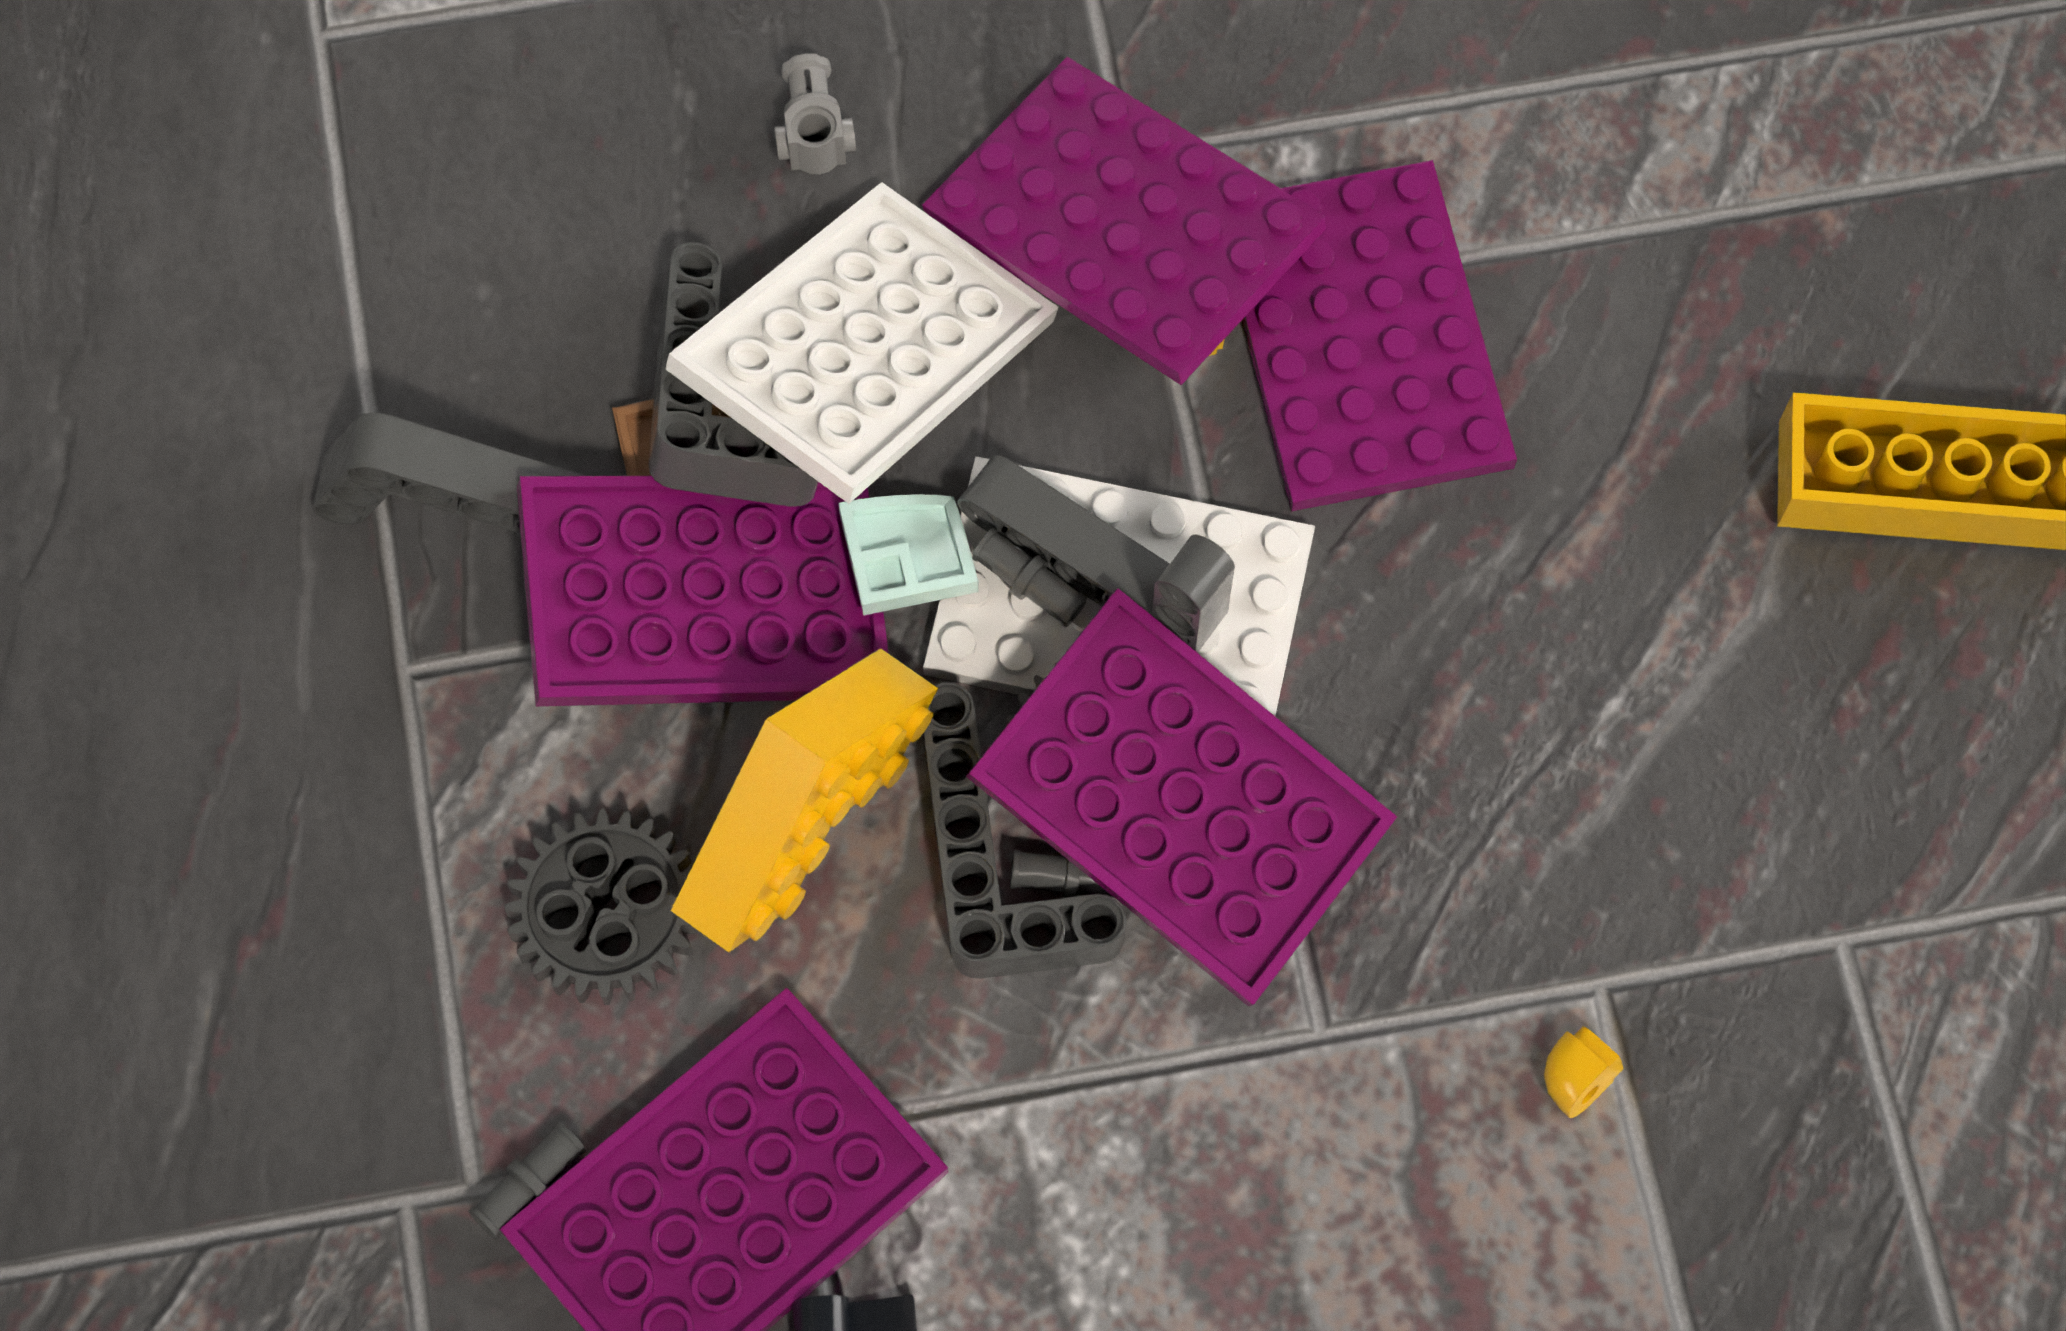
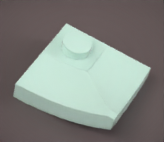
(907, 550)

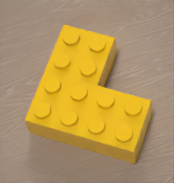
(795, 786)

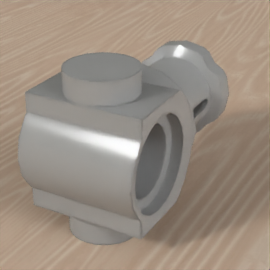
(812, 116)

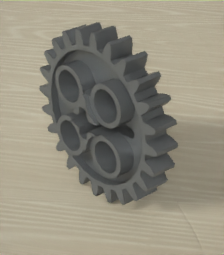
(556, 885)

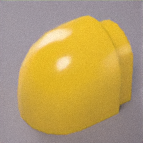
(1580, 1070)

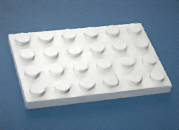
(862, 341)
(1007, 641)

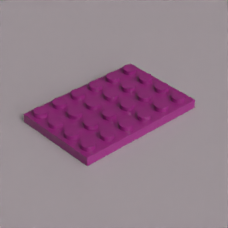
(1125, 219)
(1376, 348)
(685, 594)
(1182, 797)
(729, 1188)

